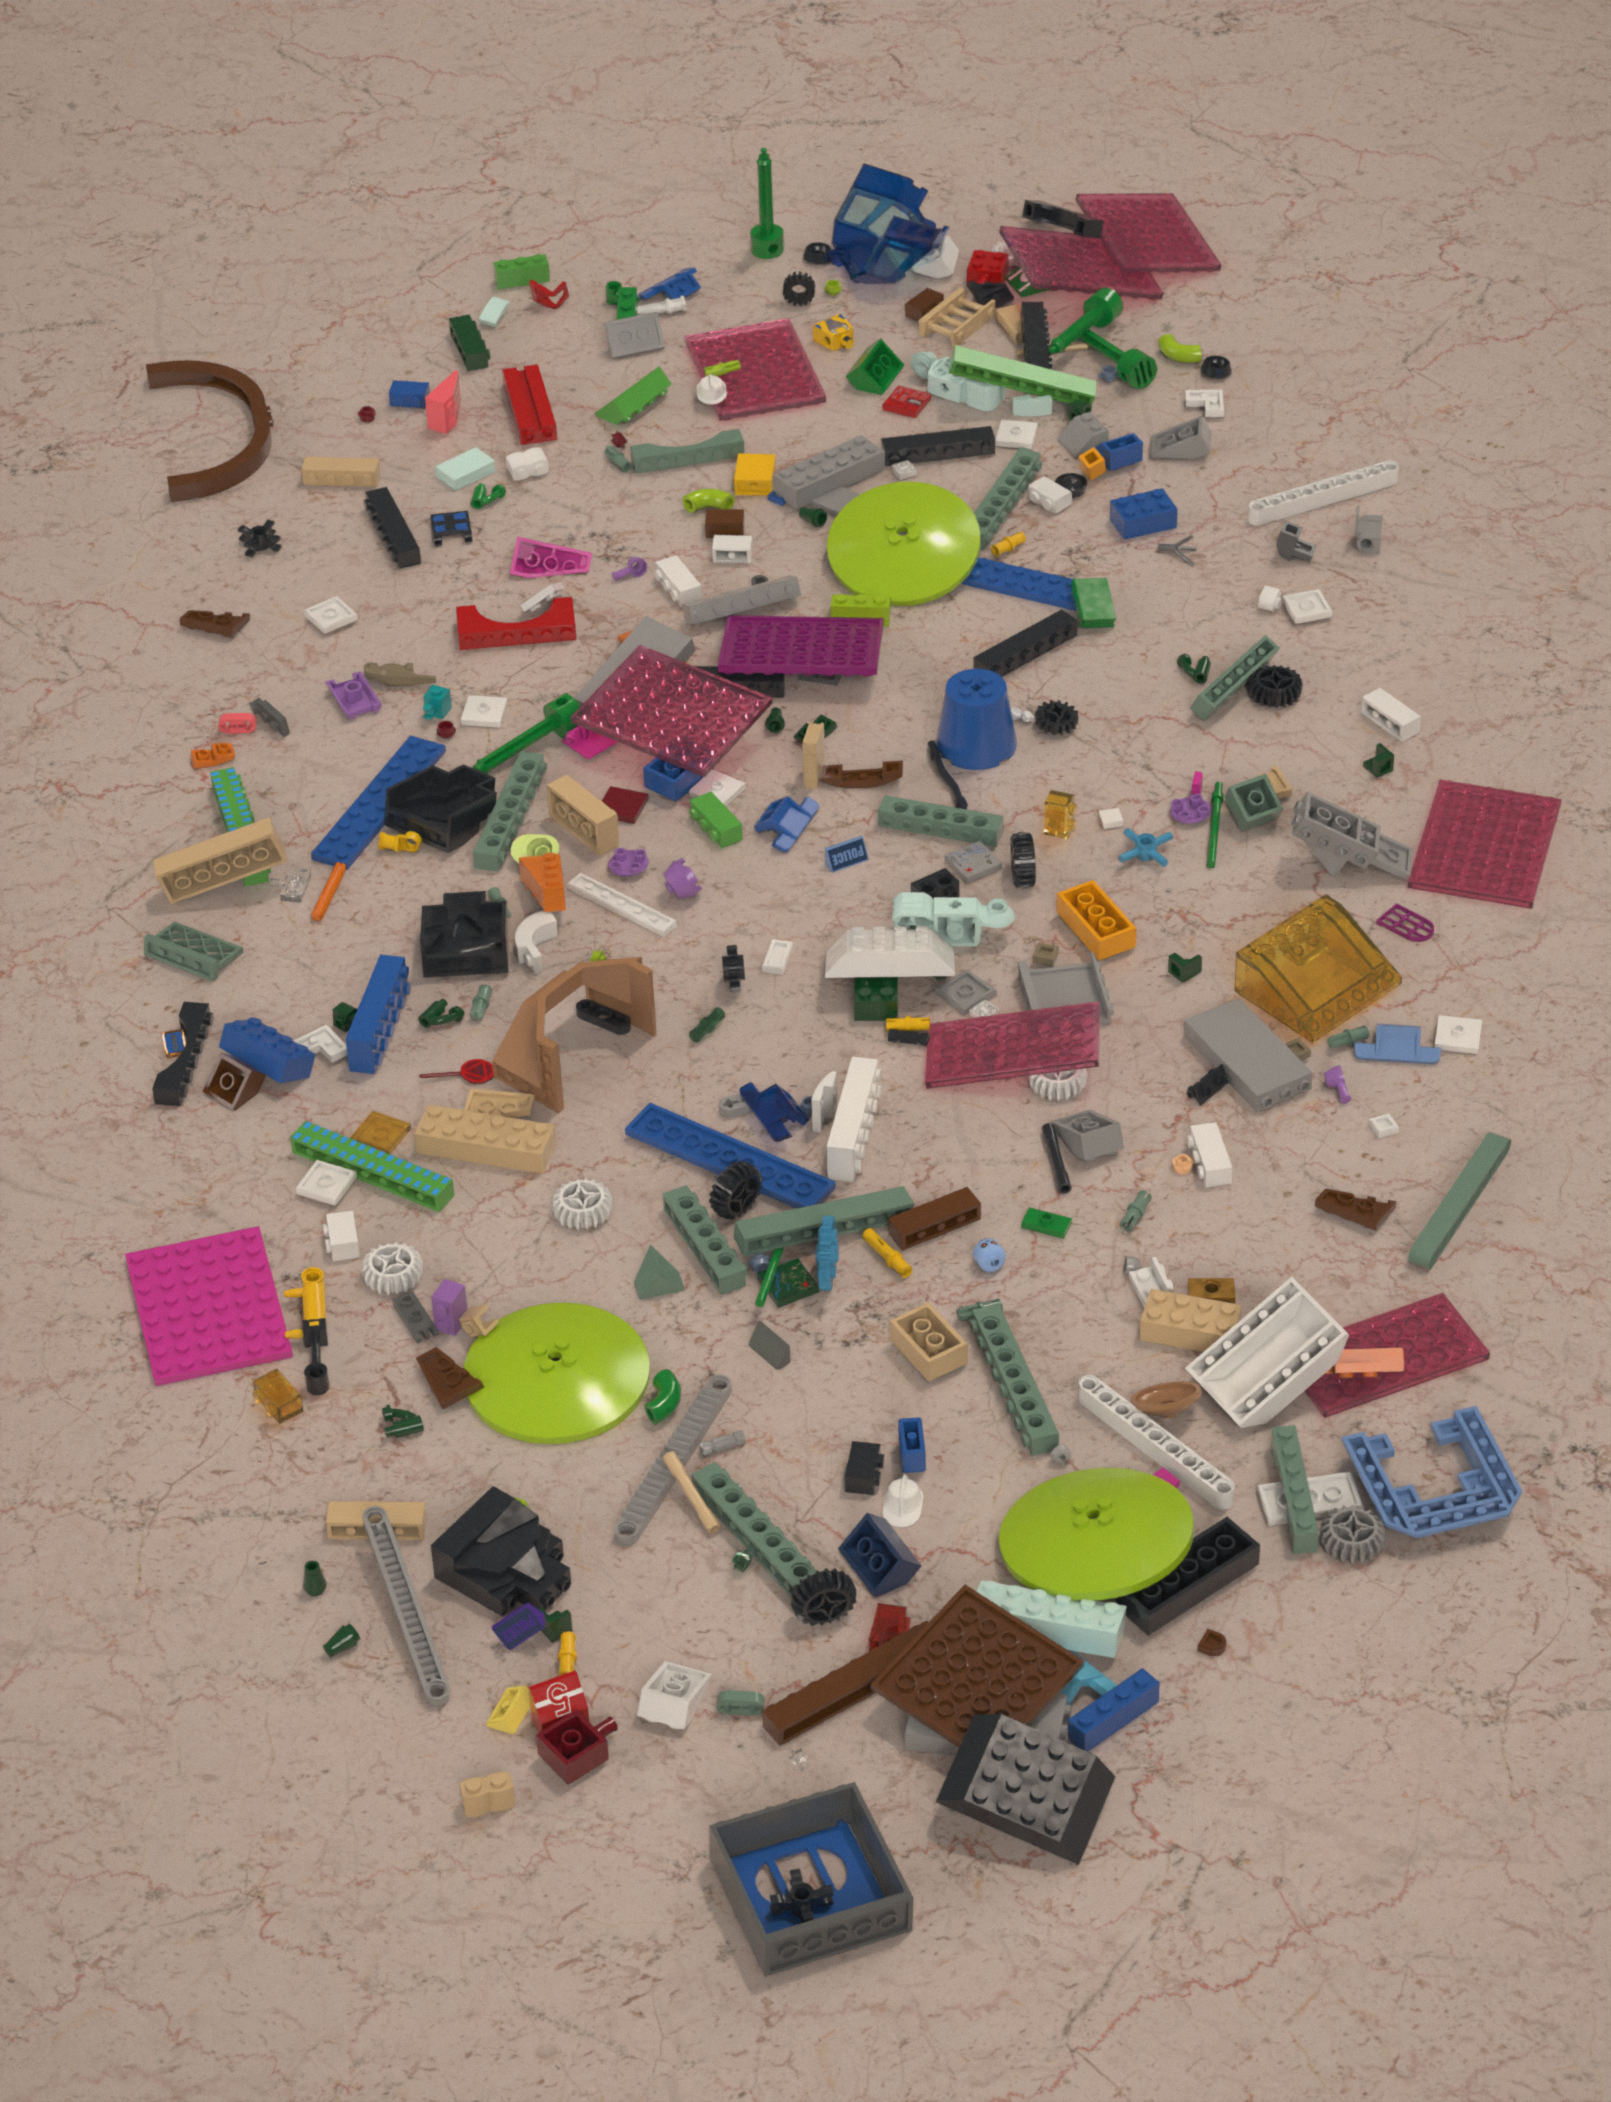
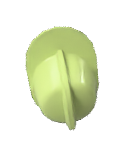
(533, 845)

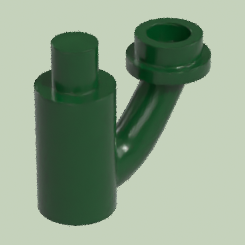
(1202, 669)
(433, 1014)
(409, 1425)

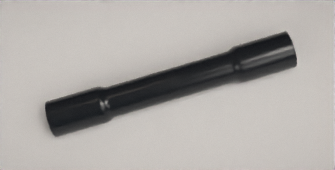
(1051, 1141)

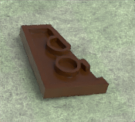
(221, 624)
(1362, 1211)
(447, 1378)

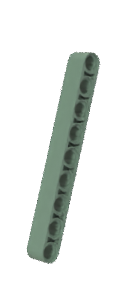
(1459, 1200)

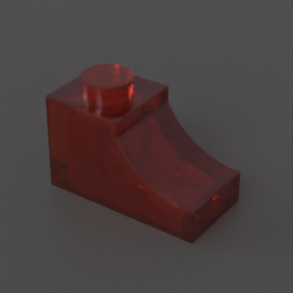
(888, 1623)

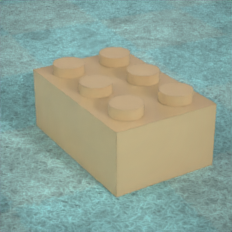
(928, 1342)

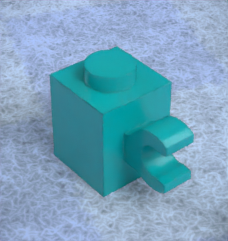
(437, 702)

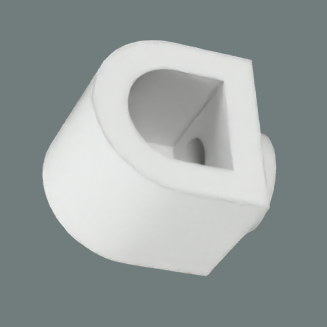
(1269, 599)

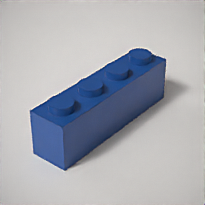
(1113, 1710)

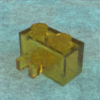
(1059, 814)
(277, 1396)

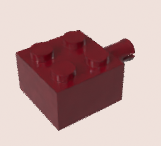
(575, 1745)

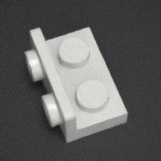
(1150, 1278)

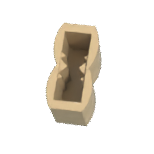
(487, 1794)

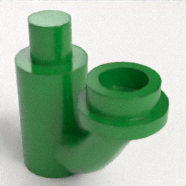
(479, 496)

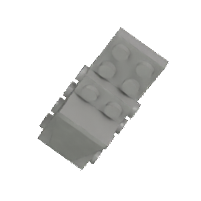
(1338, 837)

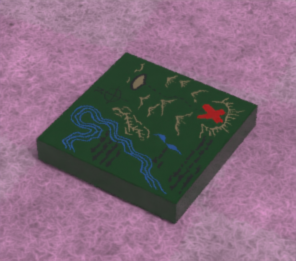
(790, 1283)

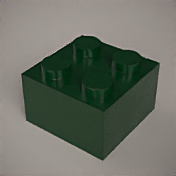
(875, 998)

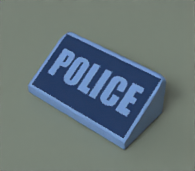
(846, 854)

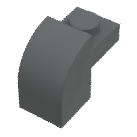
(1290, 545)

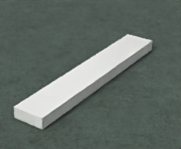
(621, 904)

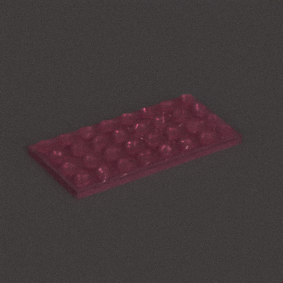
(1013, 1045)
(1433, 1345)

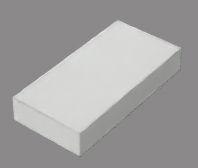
(777, 957)

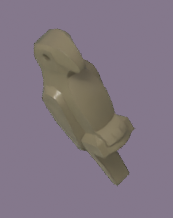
(396, 674)

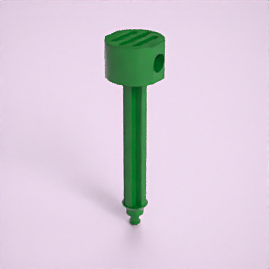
(766, 238)
(1098, 310)
(1132, 366)
(557, 719)

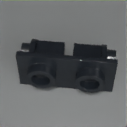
(1208, 1085)

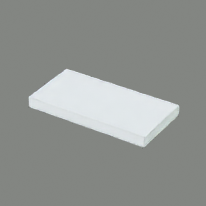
(1326, 1494)

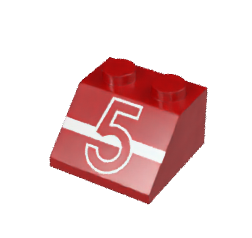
(556, 1699)

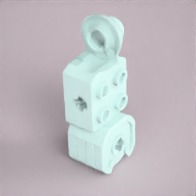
(953, 387)
(954, 919)

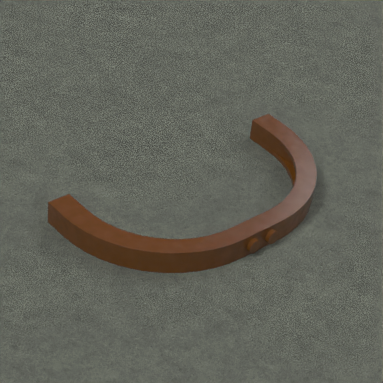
(225, 378)

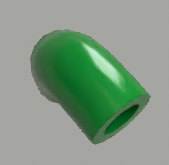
(667, 1399)

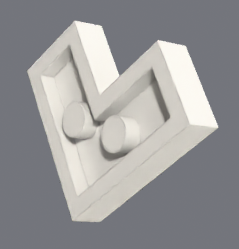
(1209, 398)
(547, 594)
(324, 1041)

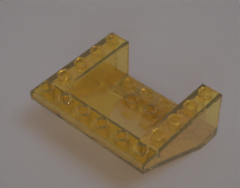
(1314, 970)

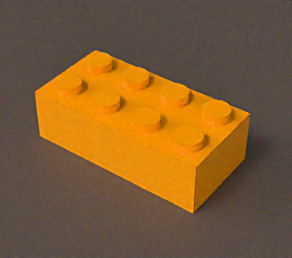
(1096, 920)

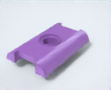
(355, 695)

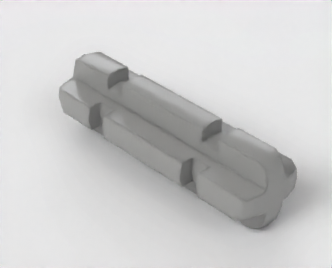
(722, 1443)

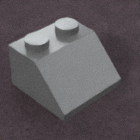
(1083, 434)

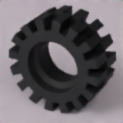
(795, 297)

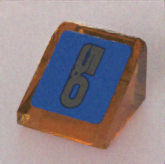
(173, 1042)

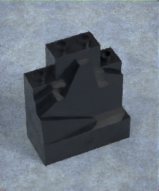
(441, 805)
(464, 936)
(501, 1556)

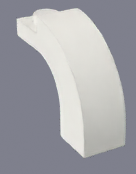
(532, 932)

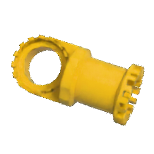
(399, 842)

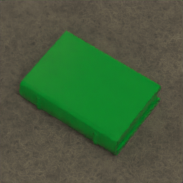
(1093, 602)

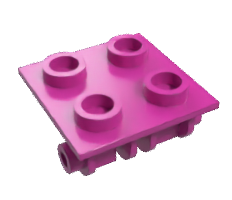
(587, 742)

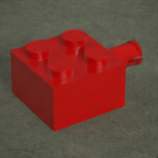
(988, 267)

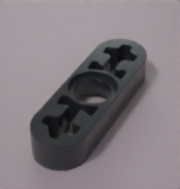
(590, 1011)

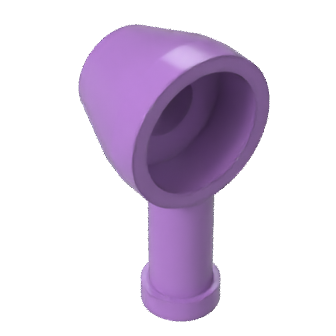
(637, 570)
(1335, 1078)

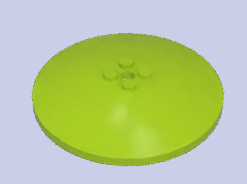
(910, 568)
(561, 1401)
(1133, 1543)

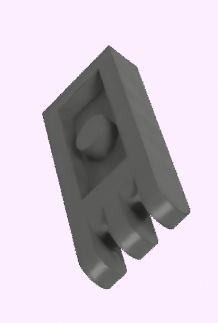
(415, 1316)

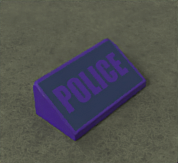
(519, 1626)

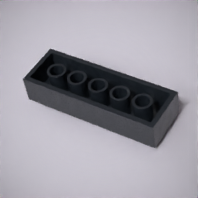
(1212, 1563)

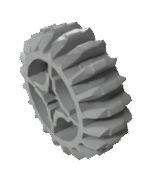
(1367, 1536)

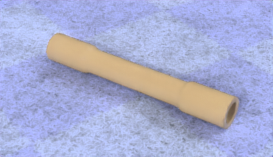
(704, 1513)

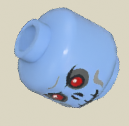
(987, 1253)

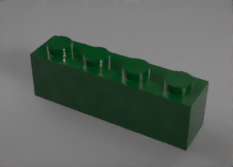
(469, 342)

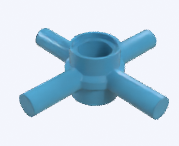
(1145, 847)

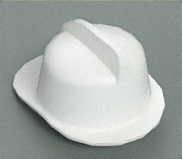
(711, 390)
(902, 1503)

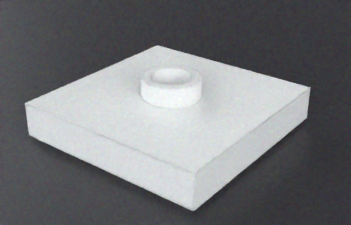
(1016, 434)
(1307, 606)
(330, 615)
(484, 711)
(721, 785)
(1458, 1034)
(326, 1182)

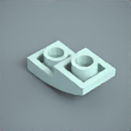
(493, 311)
(1030, 406)

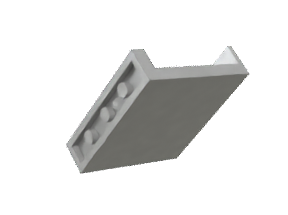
(1065, 986)

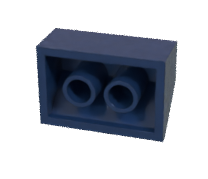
(879, 1555)

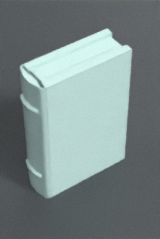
(465, 469)

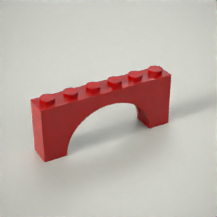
(480, 632)

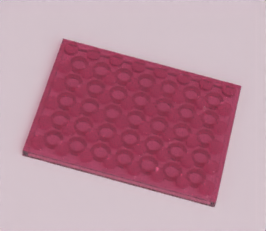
(1149, 233)
(1073, 264)
(772, 371)
(672, 710)
(1485, 843)

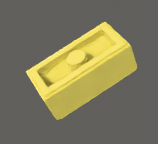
(510, 1709)

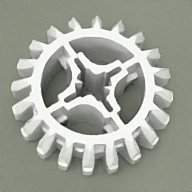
(1059, 1084)
(582, 1204)
(392, 1268)

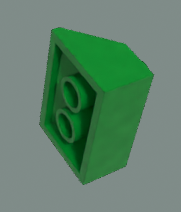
(875, 369)

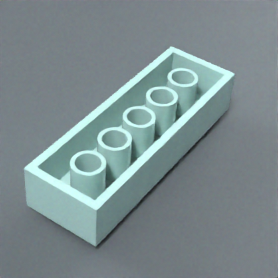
(1075, 1625)

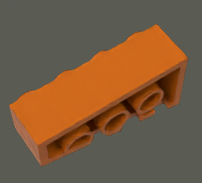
(545, 880)

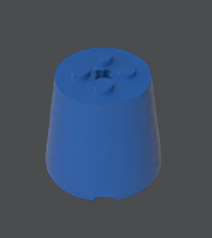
(976, 721)

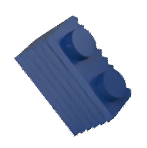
(408, 393)
(911, 1445)

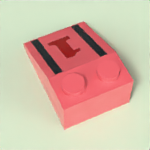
(444, 404)

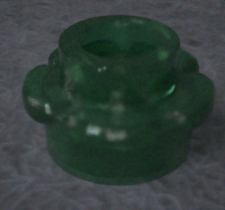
(742, 1560)

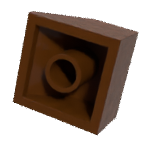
(233, 1081)

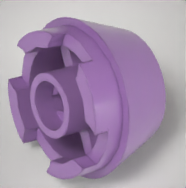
(681, 880)

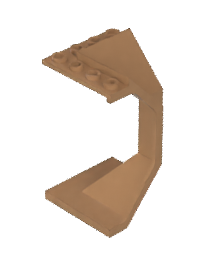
(532, 1061)

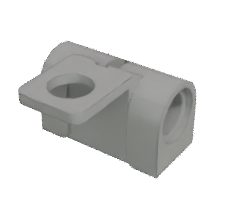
(1368, 532)

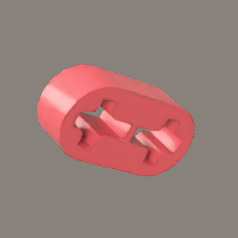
(237, 723)

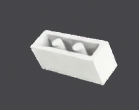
(678, 580)
(1391, 714)
(1210, 1154)

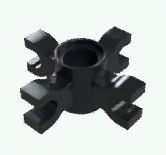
(259, 538)
(801, 1898)

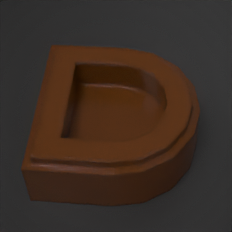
(1212, 1643)

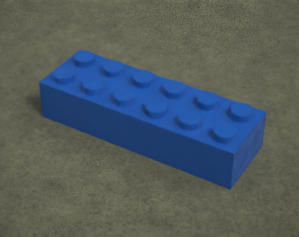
(377, 1014)

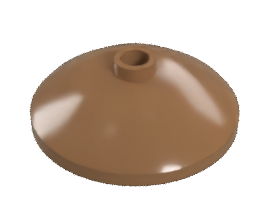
(1166, 1398)

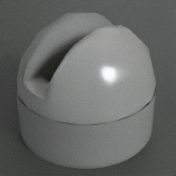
(1131, 1264)
(1060, 1454)

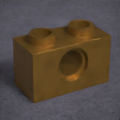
(1212, 1288)

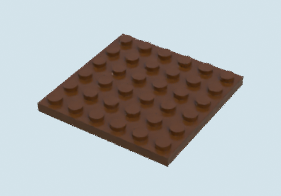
(976, 1663)

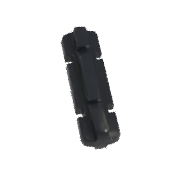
(908, 1037)

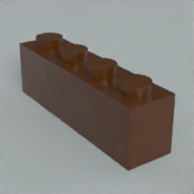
(934, 1218)

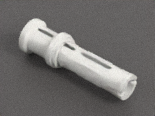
(667, 306)

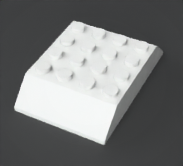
(890, 953)
(1270, 1356)

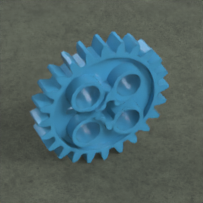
(827, 1253)

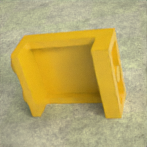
(754, 474)

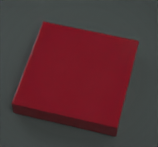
(626, 803)

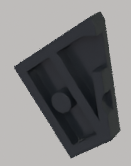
(987, 291)

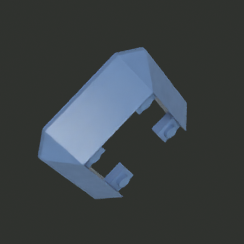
(1487, 1493)

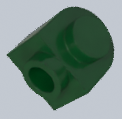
(1078, 408)
(343, 1016)

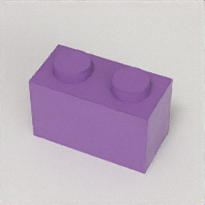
(448, 1306)

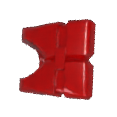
(541, 294)

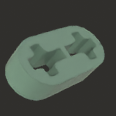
(740, 1703)

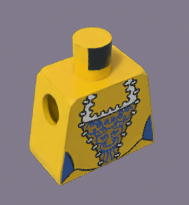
(834, 333)

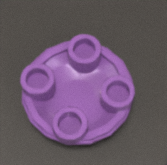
(1190, 809)
(628, 862)

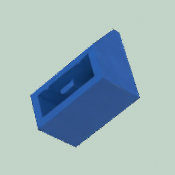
(1121, 451)

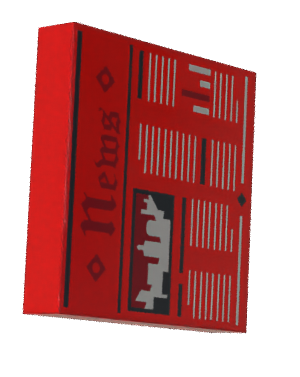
(906, 401)

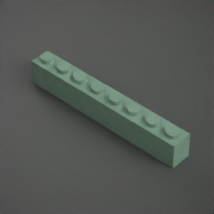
(803, 1223)

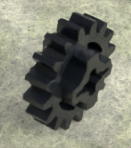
(1056, 717)
(733, 968)

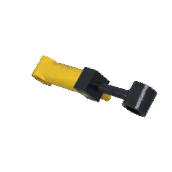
(314, 1327)

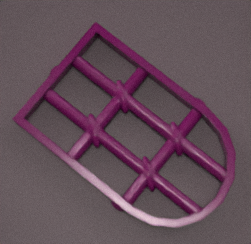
(1417, 925)

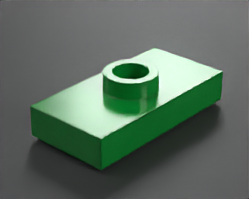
(1046, 1222)

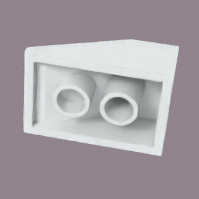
(673, 1695)

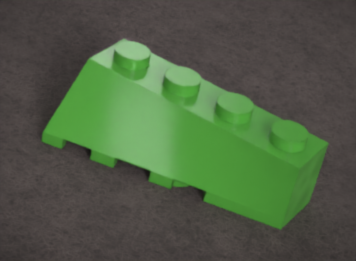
(635, 397)

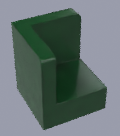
(1381, 763)
(1184, 968)
(556, 1624)

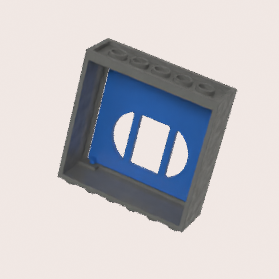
(803, 1825)

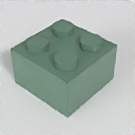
(1253, 802)

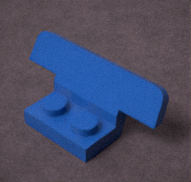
(675, 286)
(787, 819)

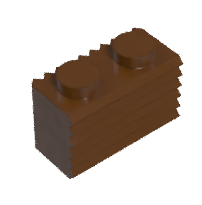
(922, 303)

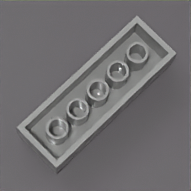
(829, 470)

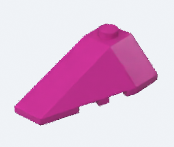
(544, 559)

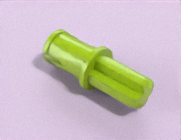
(721, 369)

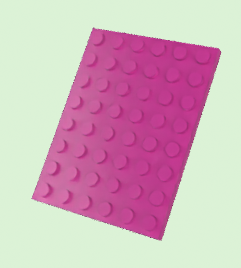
(208, 1306)

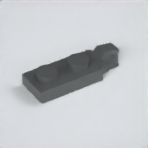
(270, 715)

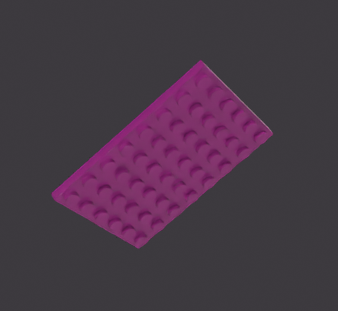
(801, 645)

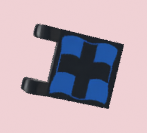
(451, 524)

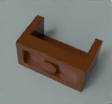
(724, 522)

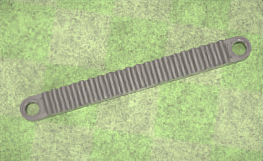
(683, 1443)
(406, 1606)

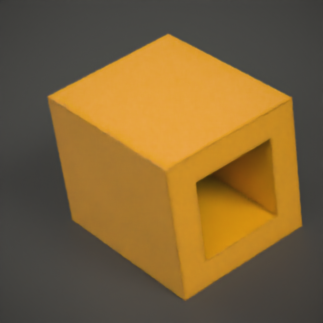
(1092, 463)

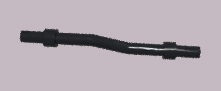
(936, 756)

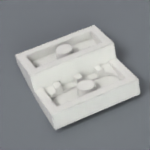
(824, 1101)

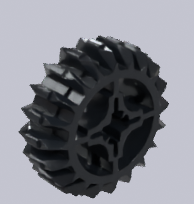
(1275, 686)
(1023, 860)
(735, 1190)
(823, 1597)

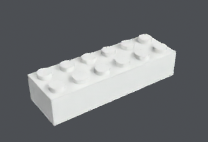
(853, 1119)

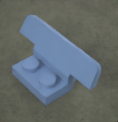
(1397, 1044)

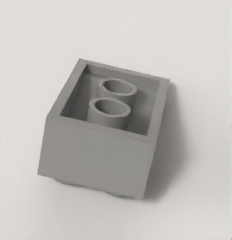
(1183, 441)
(1090, 1134)

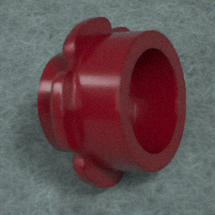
(367, 414)
(618, 439)
(446, 729)

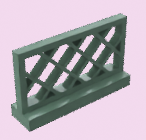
(190, 958)

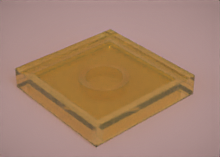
(381, 1132)

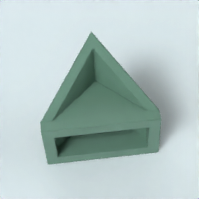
(657, 1276)

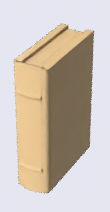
(1010, 320)
(813, 755)

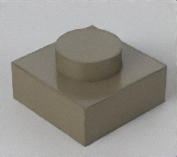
(1045, 954)
(1299, 1048)

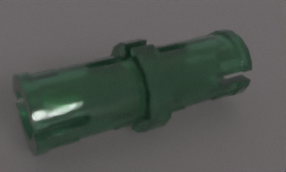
(706, 1024)

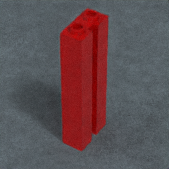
(529, 404)

